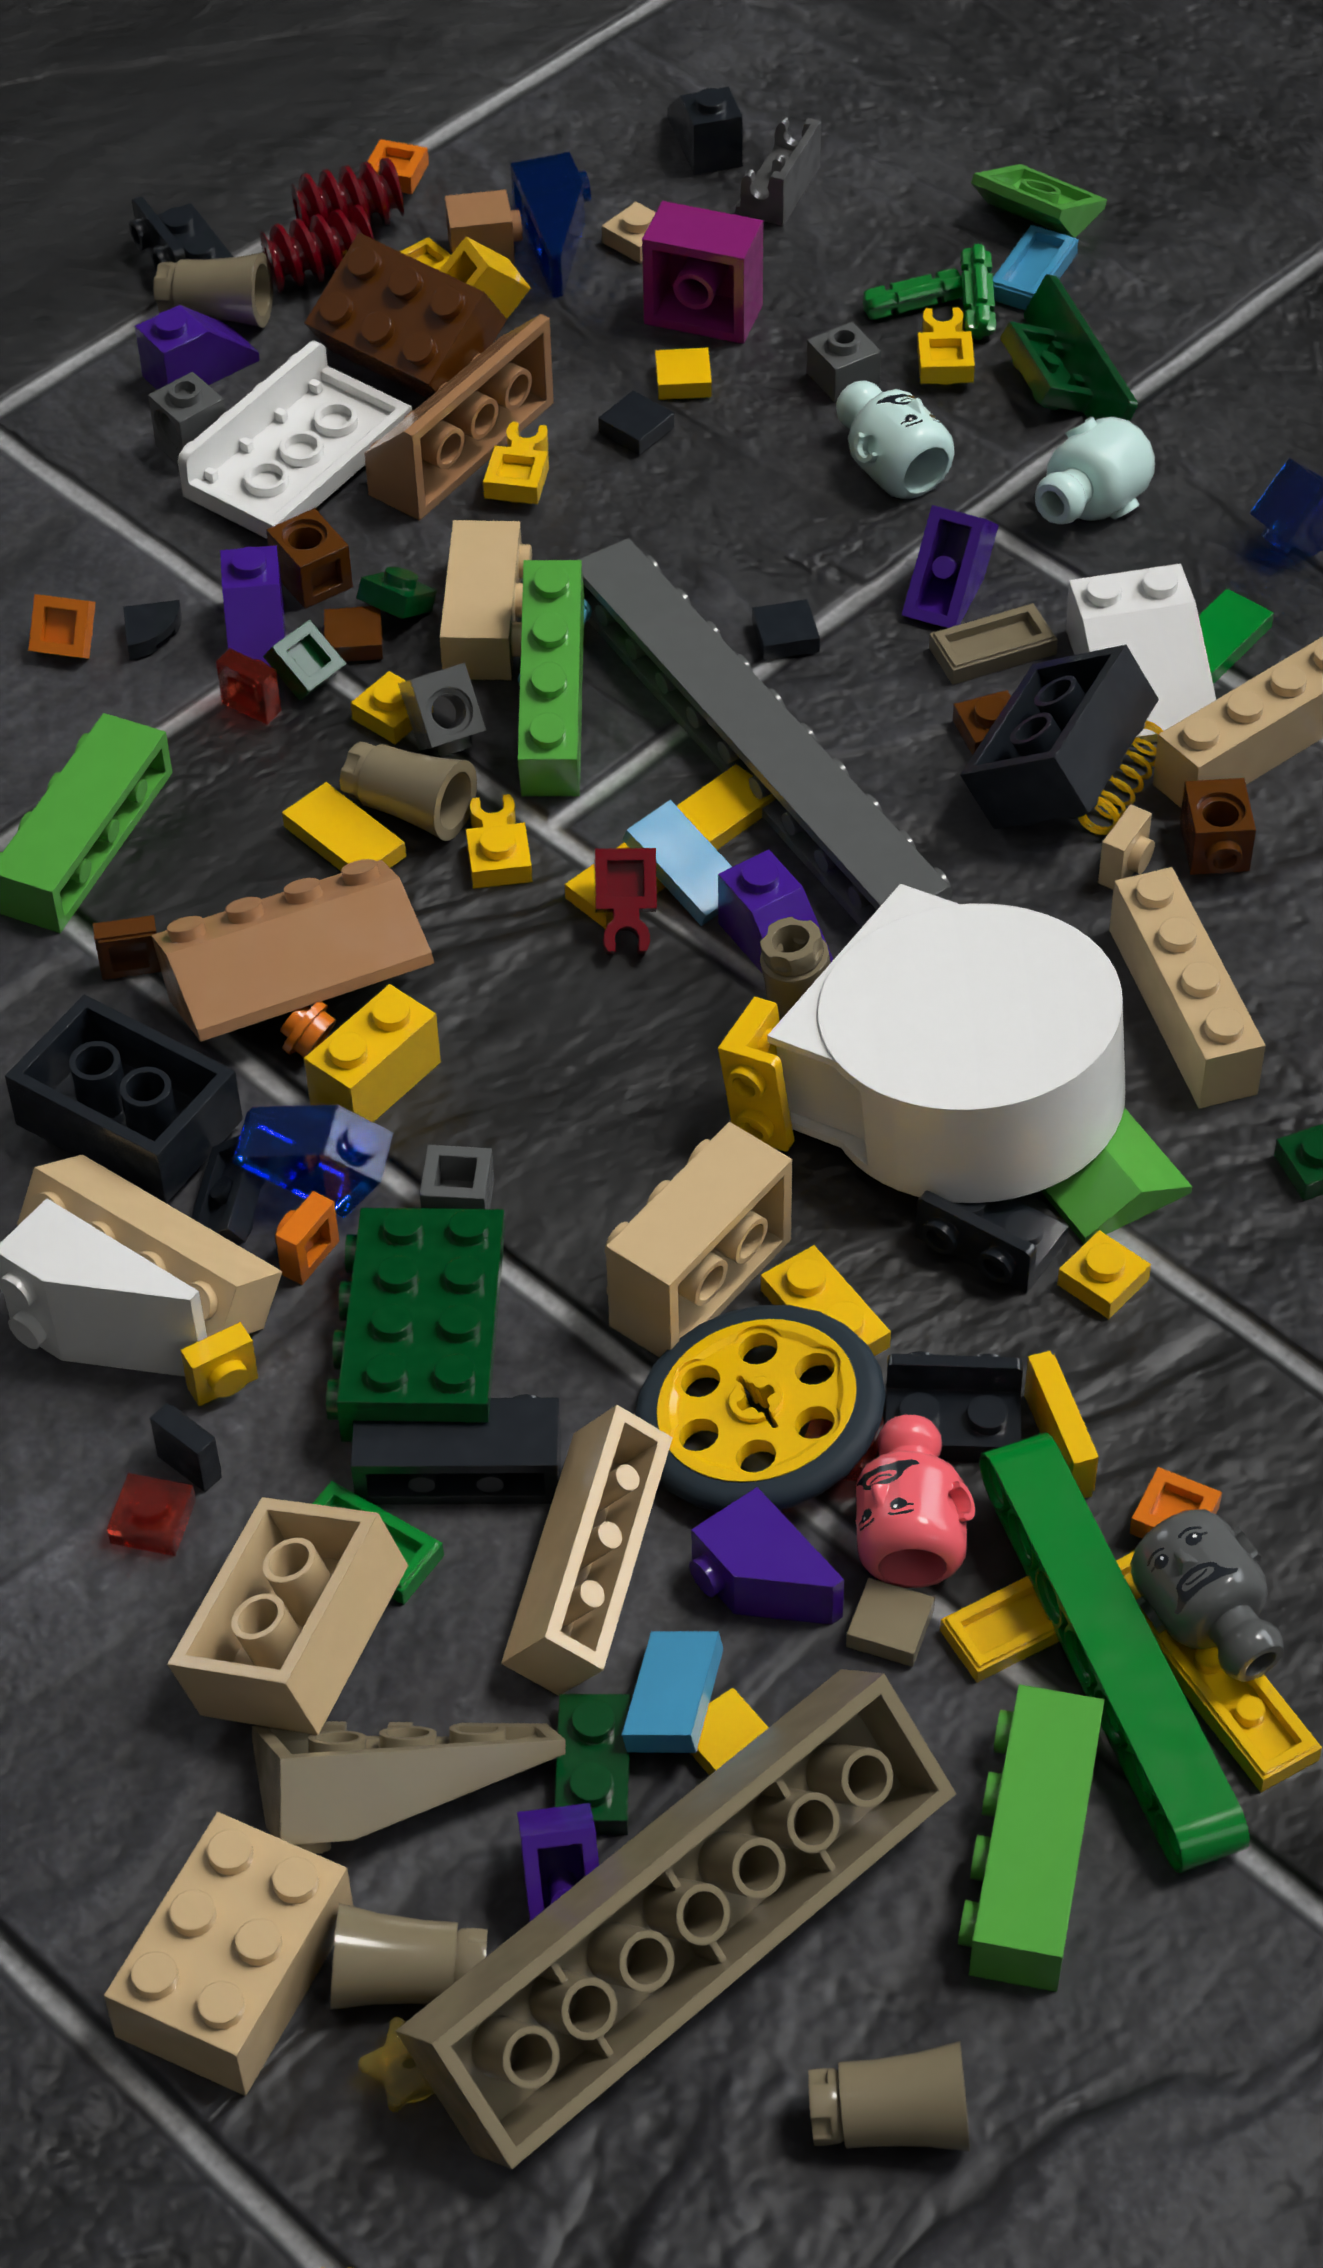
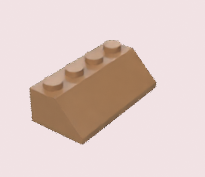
(463, 422)
(290, 948)

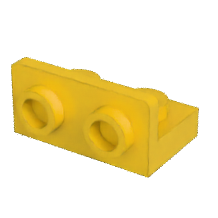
(756, 1077)

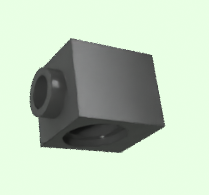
(183, 413)
(455, 686)

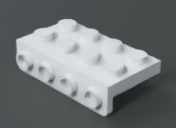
(287, 443)

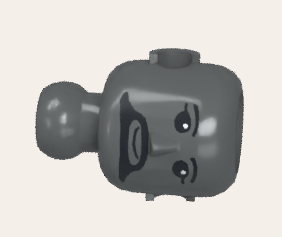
(1207, 1591)

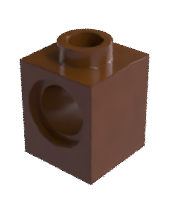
(311, 558)
(1217, 826)

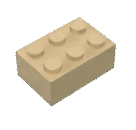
(699, 1239)
(288, 1615)
(229, 1953)

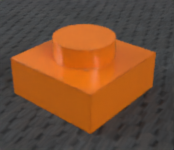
(407, 158)
(61, 626)
(306, 1237)
(1170, 1495)

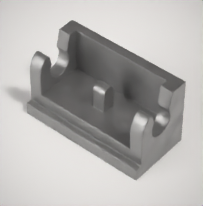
(783, 175)

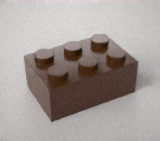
(403, 317)

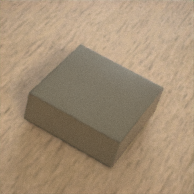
(890, 1622)

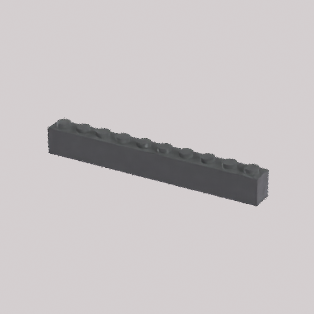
(744, 723)

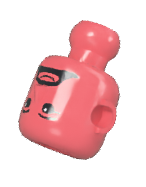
(911, 1507)

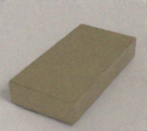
(993, 643)

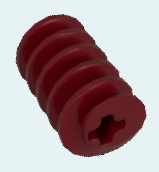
(371, 190)
(312, 248)

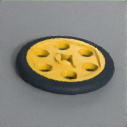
(802, 1466)

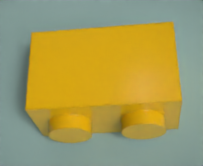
(375, 1055)

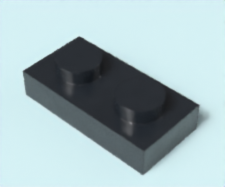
(227, 1195)

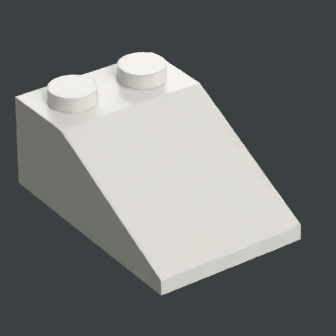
(1158, 623)
(94, 1296)

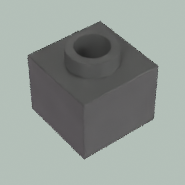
(842, 358)
(457, 1178)

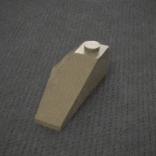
(356, 1784)

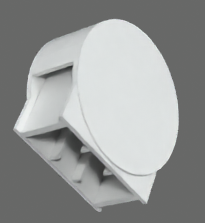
(959, 1049)

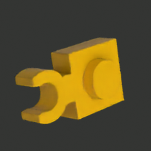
(945, 350)
(519, 469)
(497, 846)

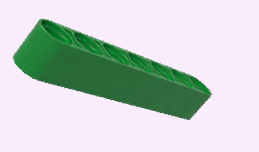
(1114, 1654)

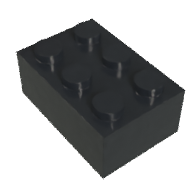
(1060, 738)
(124, 1097)

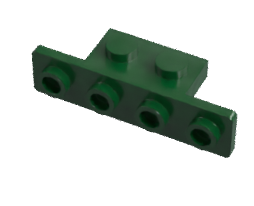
(1064, 357)

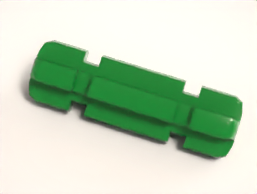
(978, 291)
(912, 294)

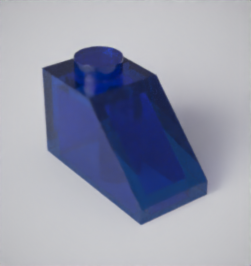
(1293, 509)
(315, 1151)

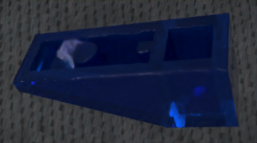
(552, 212)

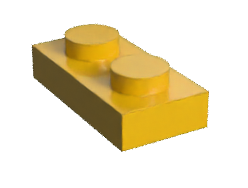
(815, 1284)

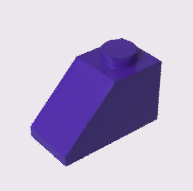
(190, 342)
(949, 566)
(252, 600)
(755, 897)
(764, 1564)
(556, 1852)

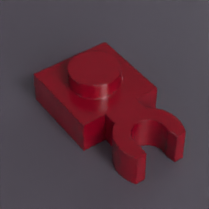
(625, 886)

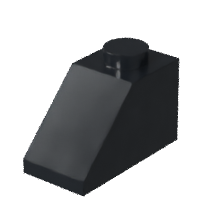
(708, 129)

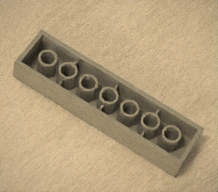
(675, 1916)

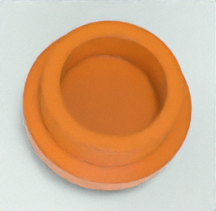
(307, 1029)

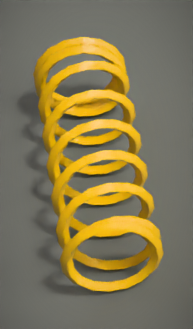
(1110, 798)

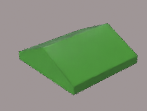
(1039, 198)
(1119, 1184)

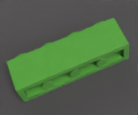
(551, 678)
(82, 821)
(1035, 1837)

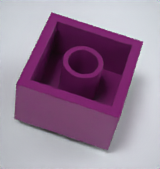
(702, 271)

